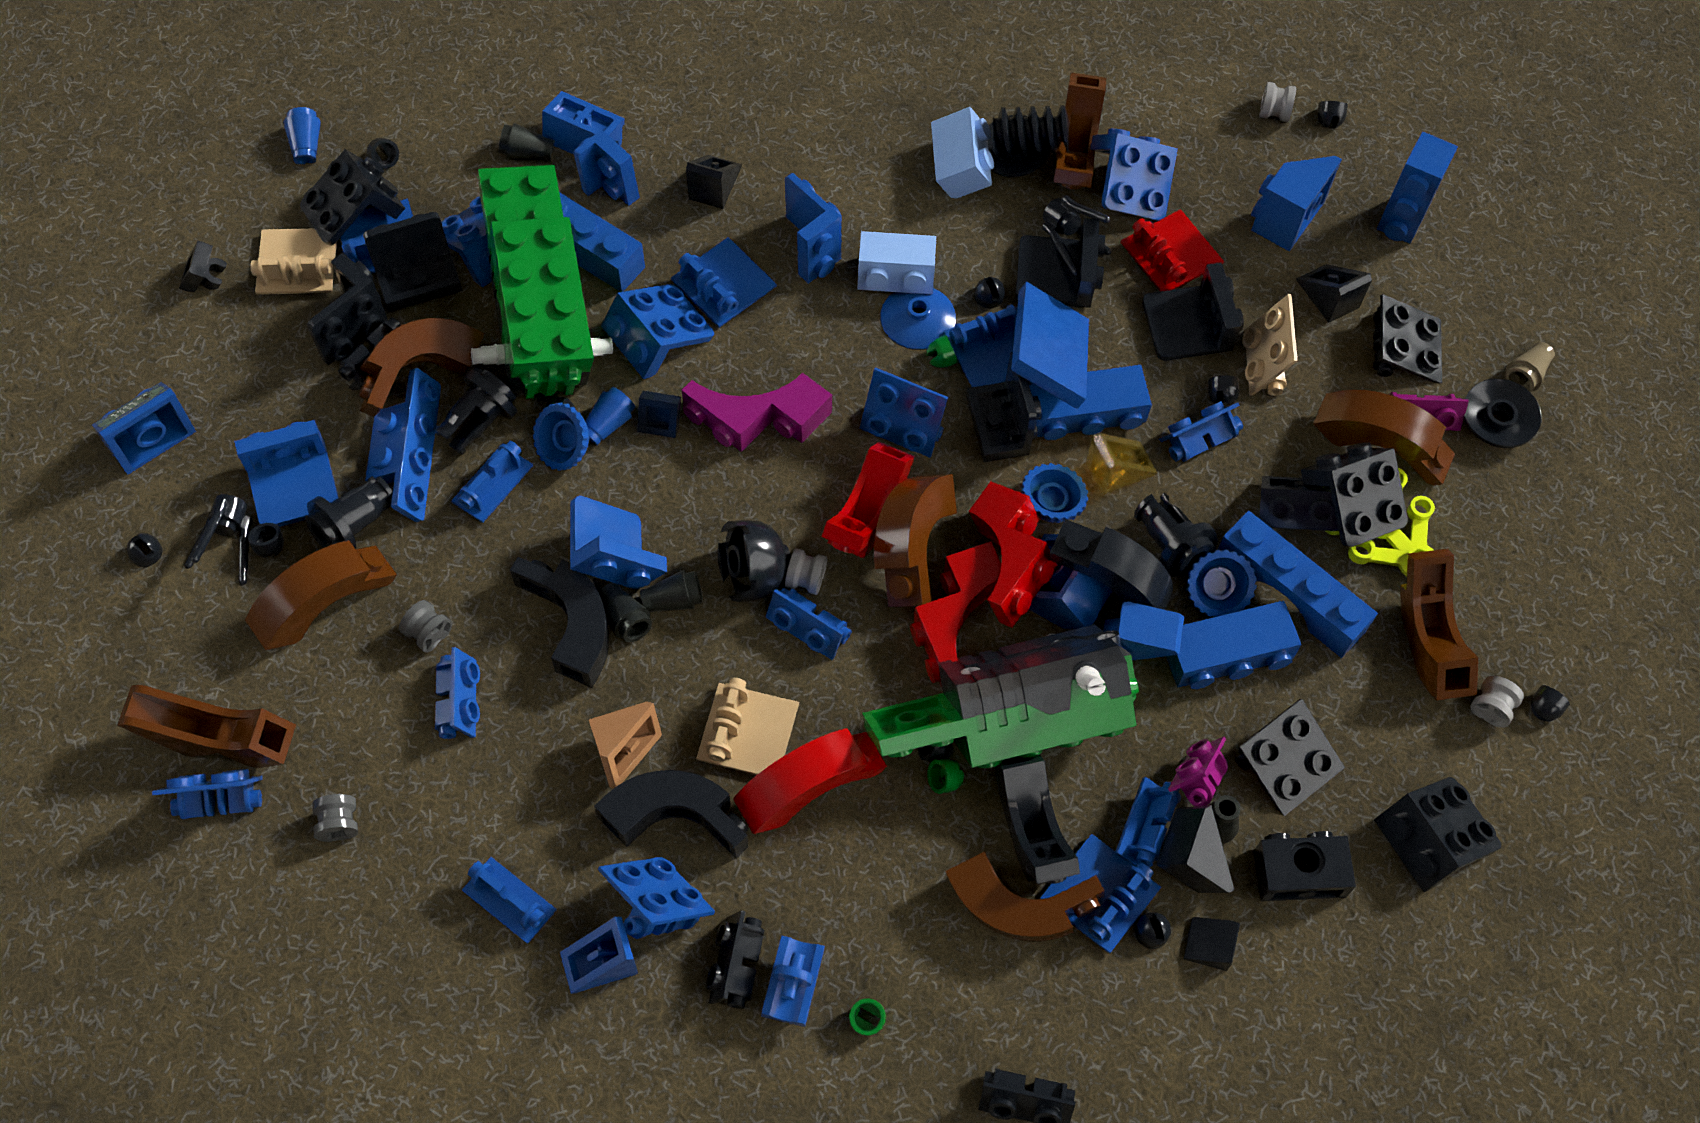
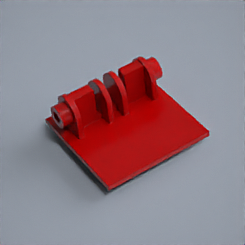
(1170, 250)

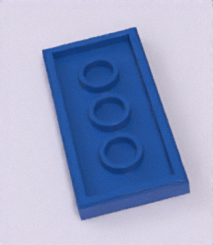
(1051, 345)

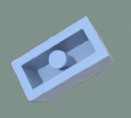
(962, 153)
(896, 262)

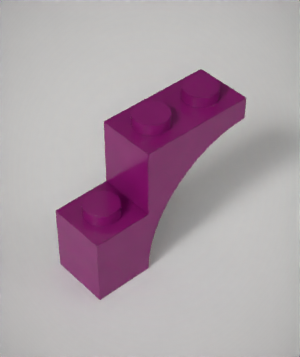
(739, 419)

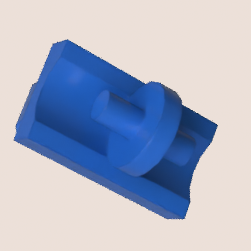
(793, 981)

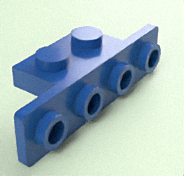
(405, 443)

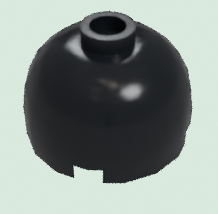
(755, 552)

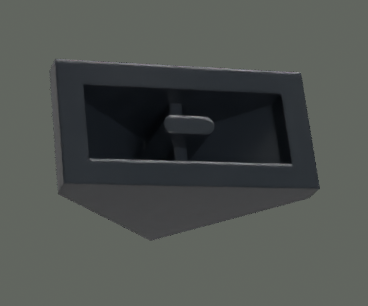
(711, 180)
(1335, 289)
(1195, 851)

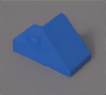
(1147, 630)

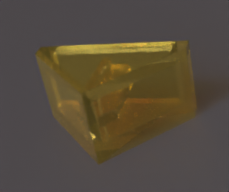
(1117, 462)

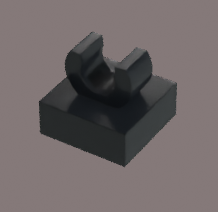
(198, 269)
(659, 414)

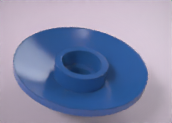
(912, 328)

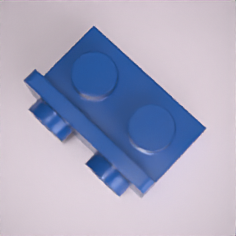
(608, 165)

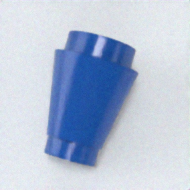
(303, 134)
(608, 414)

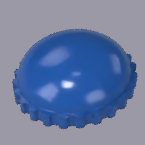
(561, 436)
(1055, 492)
(1221, 583)

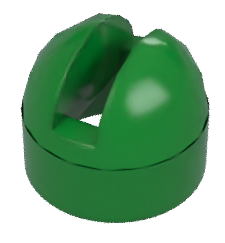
(944, 351)
(945, 768)
(862, 1025)

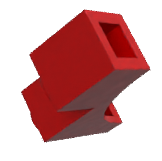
(1009, 521)
(968, 582)

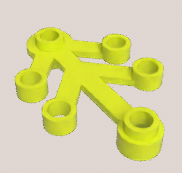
(1397, 539)

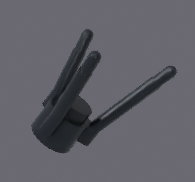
(1062, 218)
(224, 519)

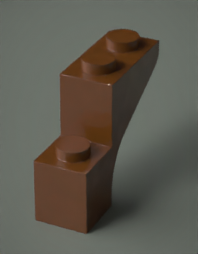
(202, 729)

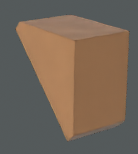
(625, 739)

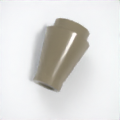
(1531, 366)

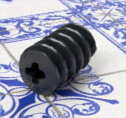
(1030, 130)

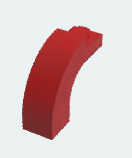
(856, 524)
(804, 775)

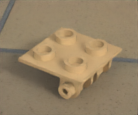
(293, 262)
(1270, 348)
(746, 728)

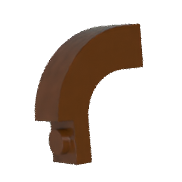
(1084, 112)
(422, 340)
(1387, 422)
(904, 535)
(311, 585)
(1440, 654)
(1018, 916)

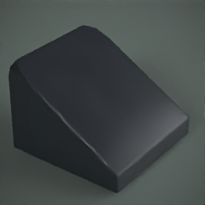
(1212, 942)

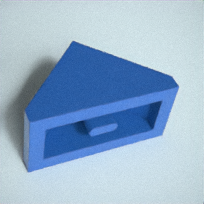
(599, 957)

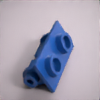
(1188, 437)
(493, 482)
(795, 615)
(458, 678)
(1146, 823)
(508, 899)

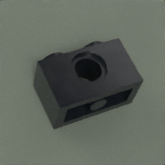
(1281, 879)

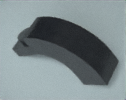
(1115, 562)
(586, 638)
(671, 794)
(1032, 821)

